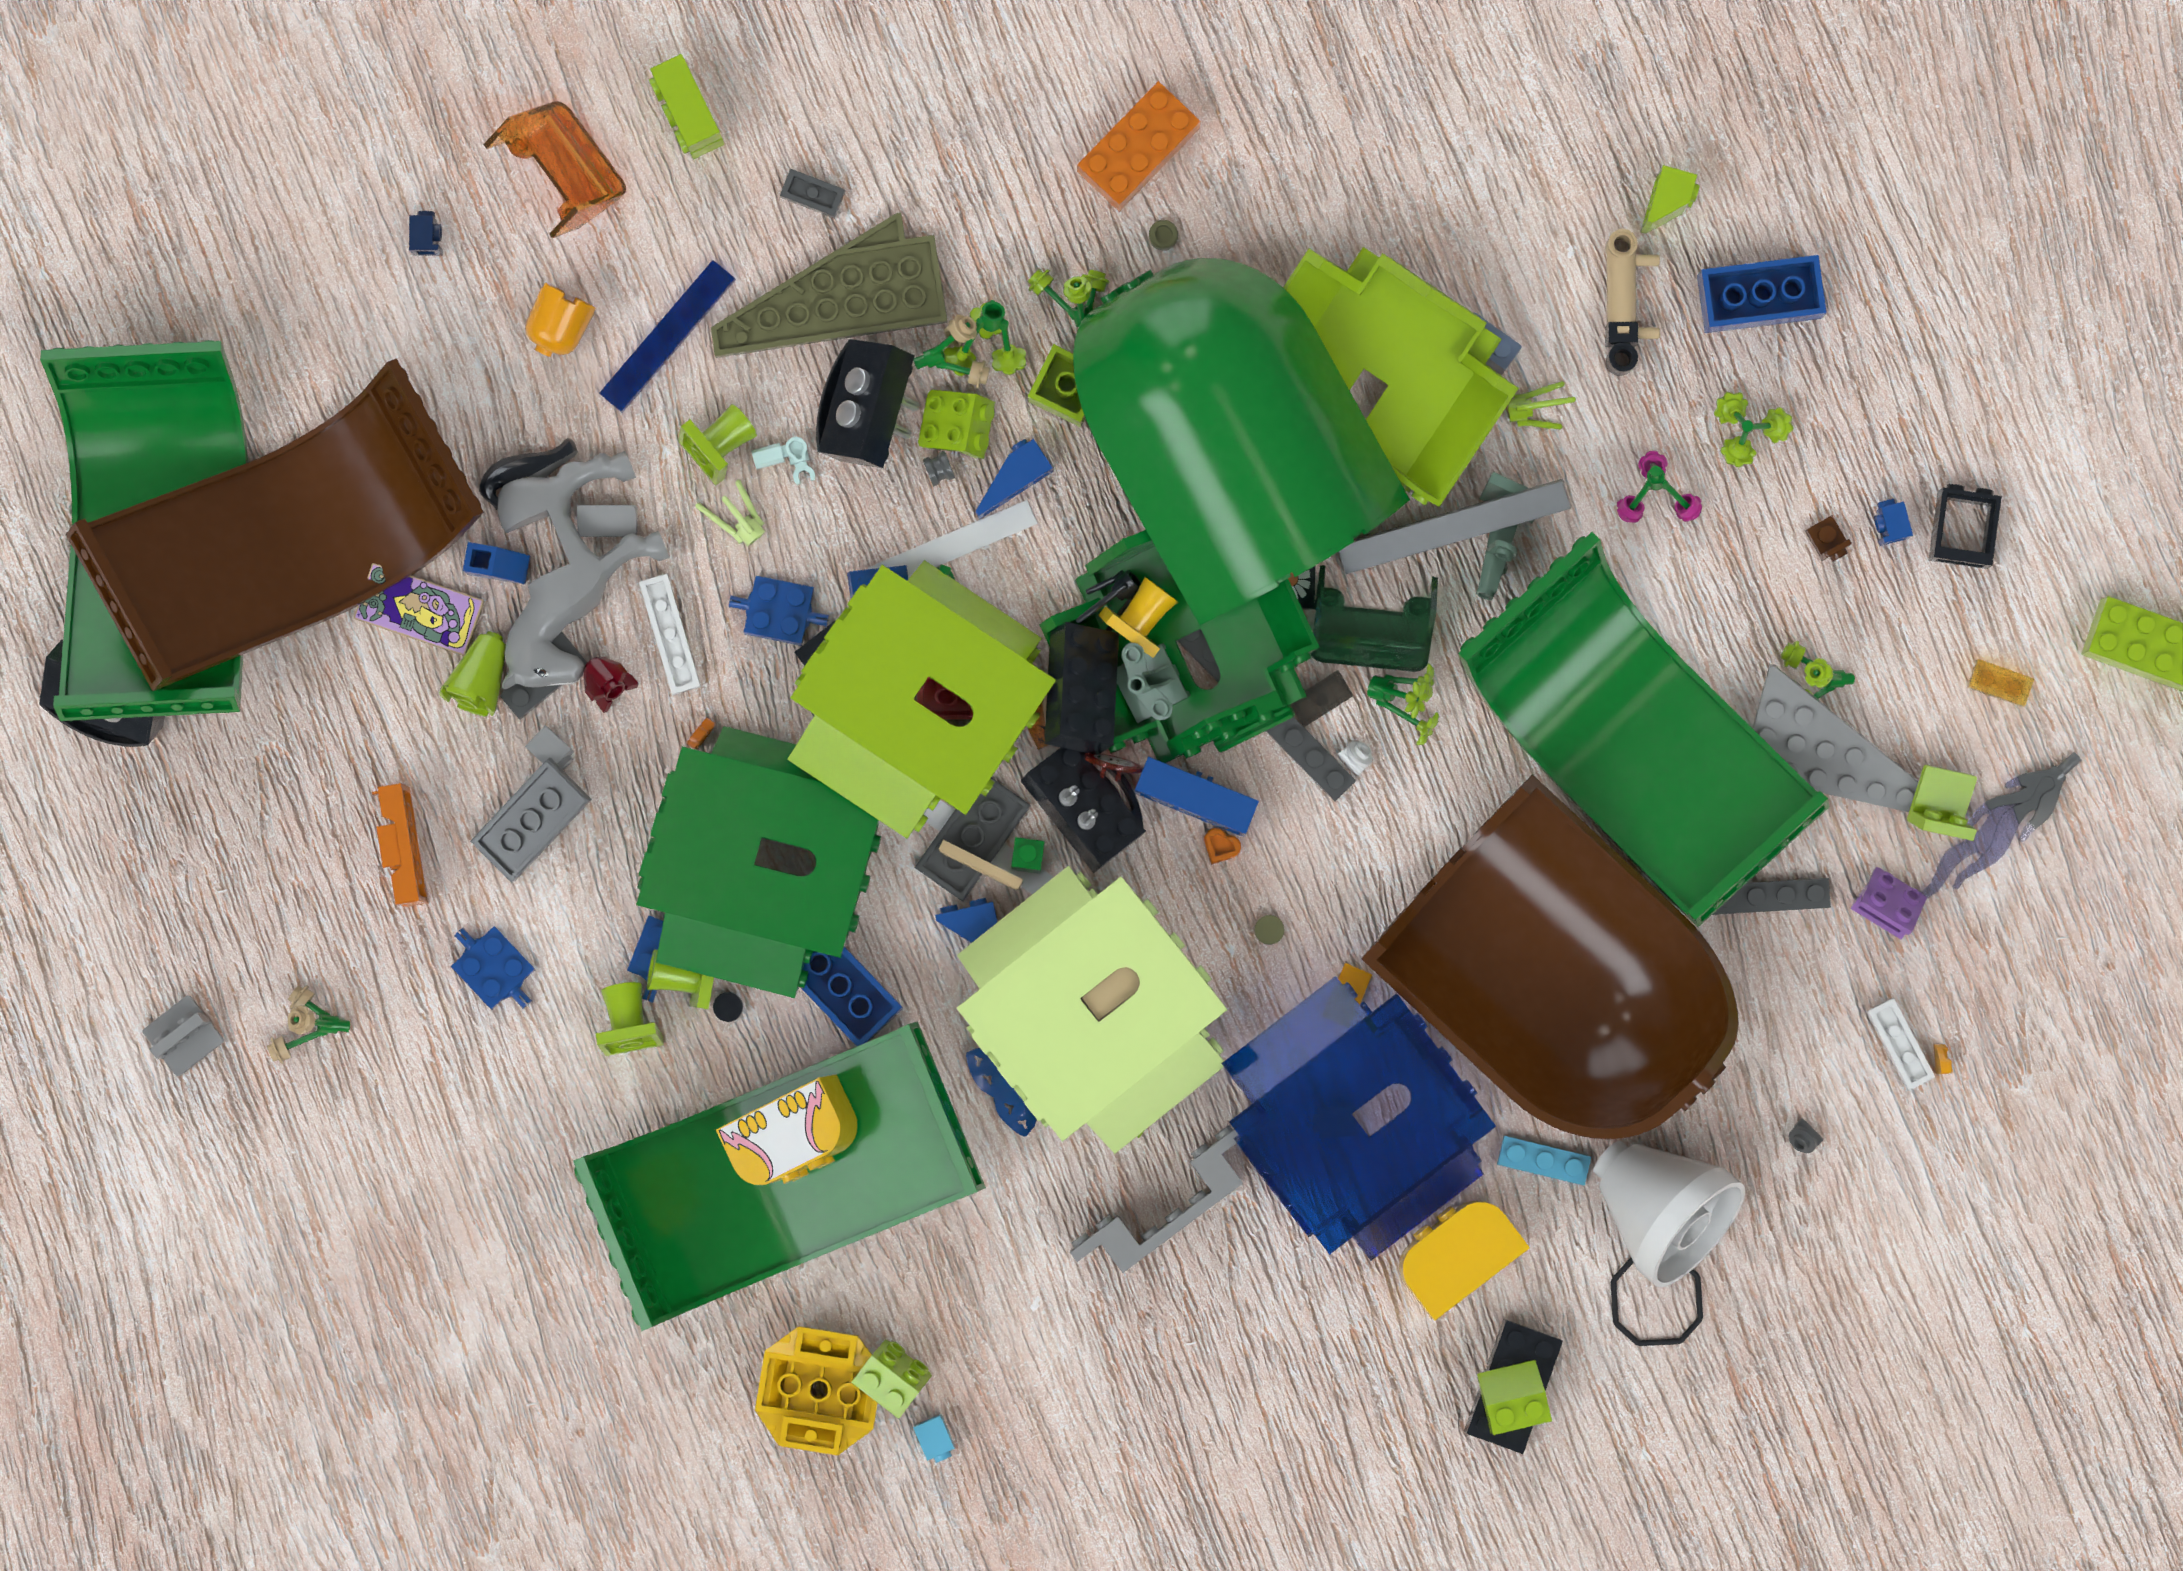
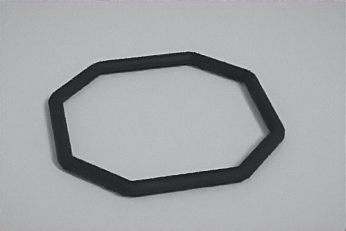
(1628, 1334)

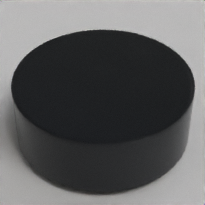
(728, 1007)

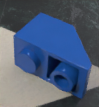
(496, 563)
(970, 921)

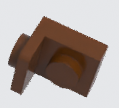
(1828, 539)

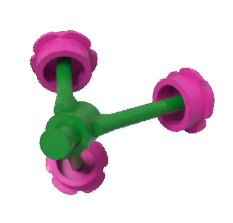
(1653, 468)

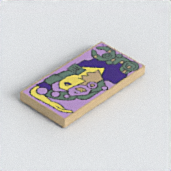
(423, 612)

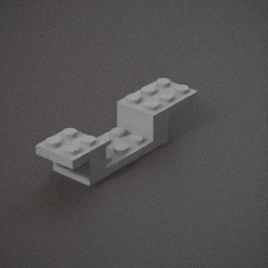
(1121, 1243)

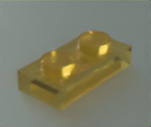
(2000, 683)

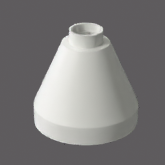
(1667, 1207)

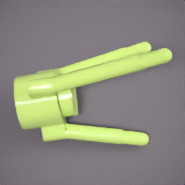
(748, 529)

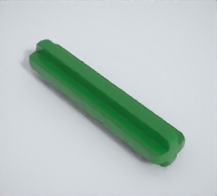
(1254, 728)

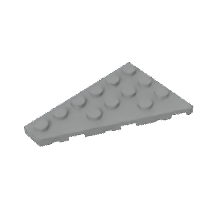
(1827, 748)

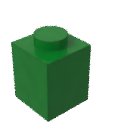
(1027, 855)

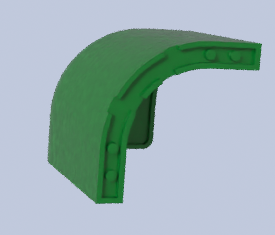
(1228, 429)

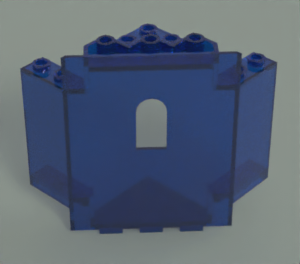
(1312, 1152)

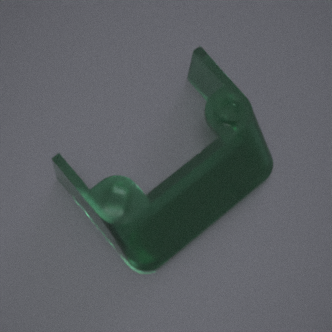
(1372, 635)

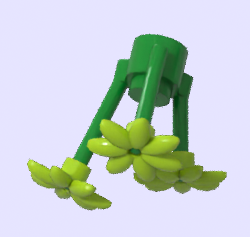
(1384, 690)

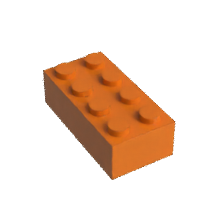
(1138, 146)

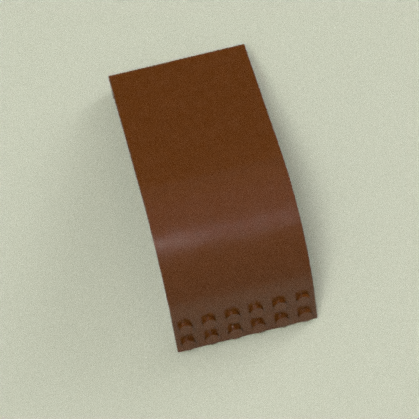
(280, 536)

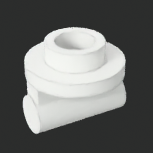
(1356, 756)

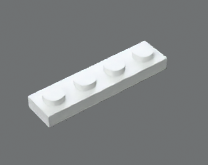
(669, 634)

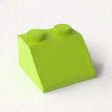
(1669, 197)
(1514, 1397)

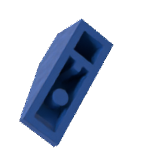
(1019, 472)

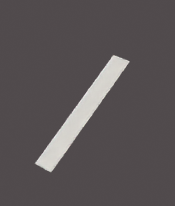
(965, 539)
(1003, 859)

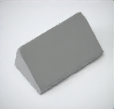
(606, 520)

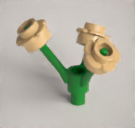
(957, 333)
(302, 1021)

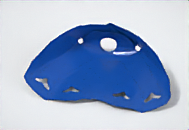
(1001, 1092)

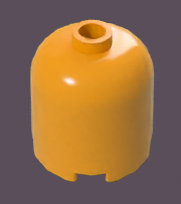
(557, 322)

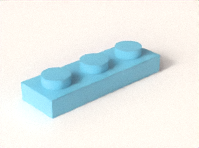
(1544, 1160)

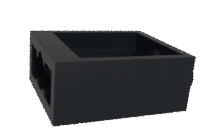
(1958, 556)

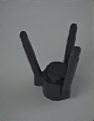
(1125, 586)

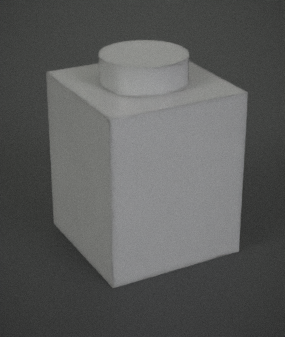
(549, 745)

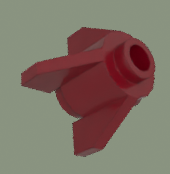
(606, 681)

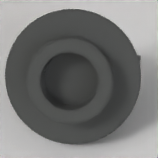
(1804, 1137)

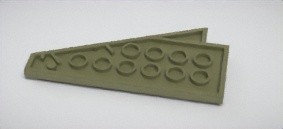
(856, 291)

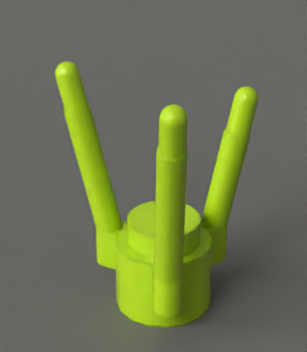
(1521, 408)

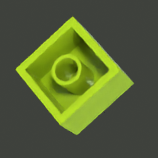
(1056, 387)

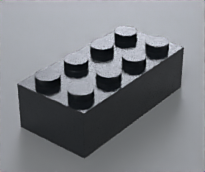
(1084, 693)
(1514, 1346)

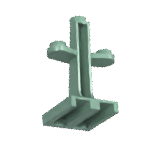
(1499, 543)
(1149, 683)

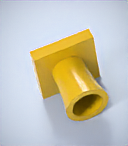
(1141, 615)

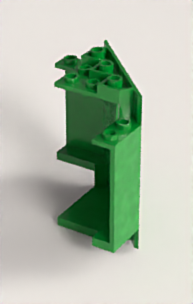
(1251, 645)
(701, 871)

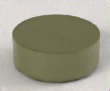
(1163, 235)
(1269, 929)

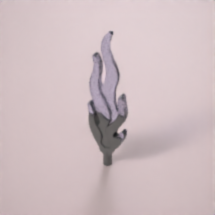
(2004, 817)

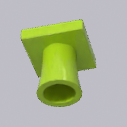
(716, 441)
(675, 979)
(626, 1021)

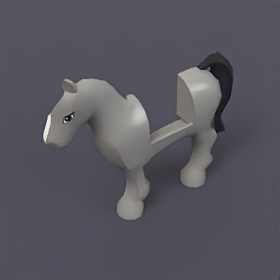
(569, 590)

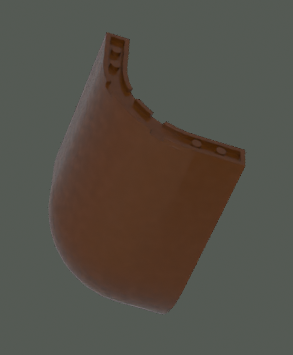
(1563, 974)

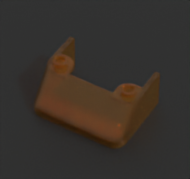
(567, 157)

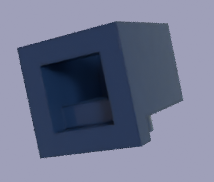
(424, 234)

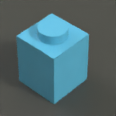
(934, 1438)

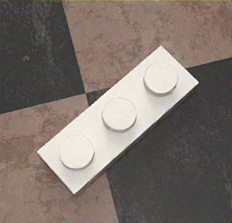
(1900, 1044)

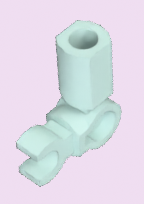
(774, 454)

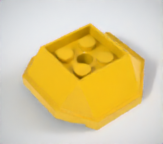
(791, 1409)

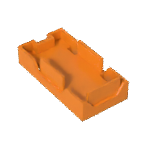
(400, 845)

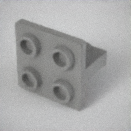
(182, 1036)

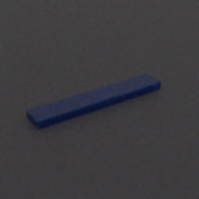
(667, 336)

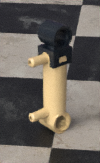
(1621, 327)

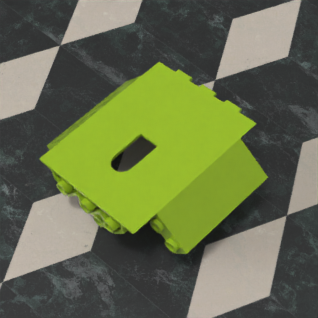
(1419, 344)
(862, 684)

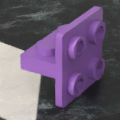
(1890, 903)

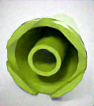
(477, 676)

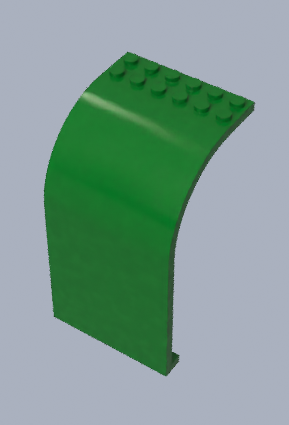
(133, 431)
(1637, 734)
(696, 1231)

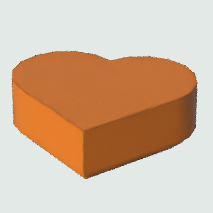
(701, 734)
(1221, 846)

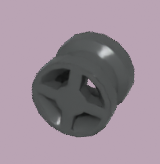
(938, 468)

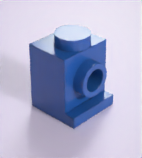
(1892, 522)

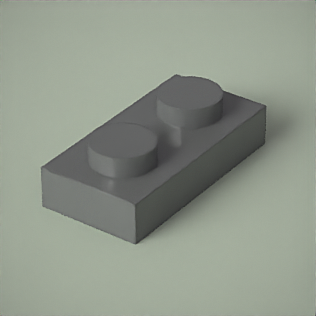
(812, 193)

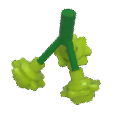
(1739, 450)

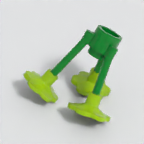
(989, 321)

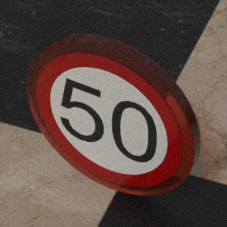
(1114, 763)

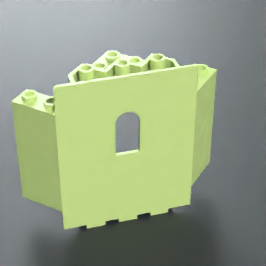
(1050, 1045)

